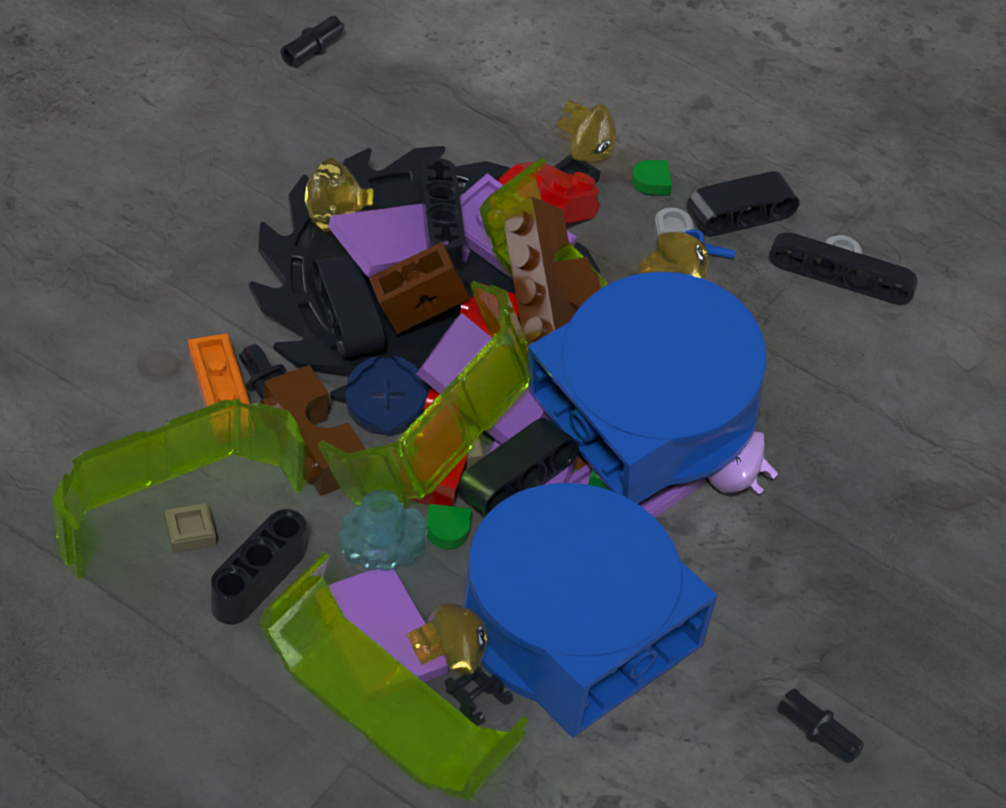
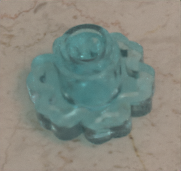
(382, 532)

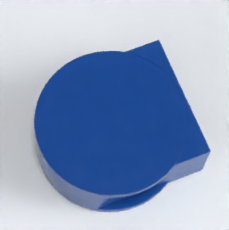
(653, 380)
(581, 599)

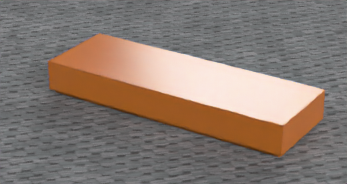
(216, 369)

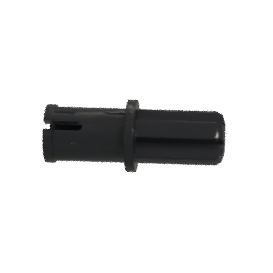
(311, 41)
(822, 726)

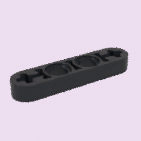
(442, 209)
(844, 263)

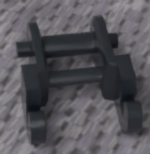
(485, 683)

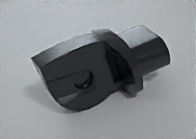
(259, 368)

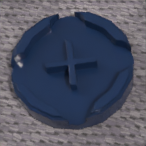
(385, 395)

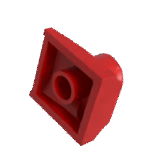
(570, 192)

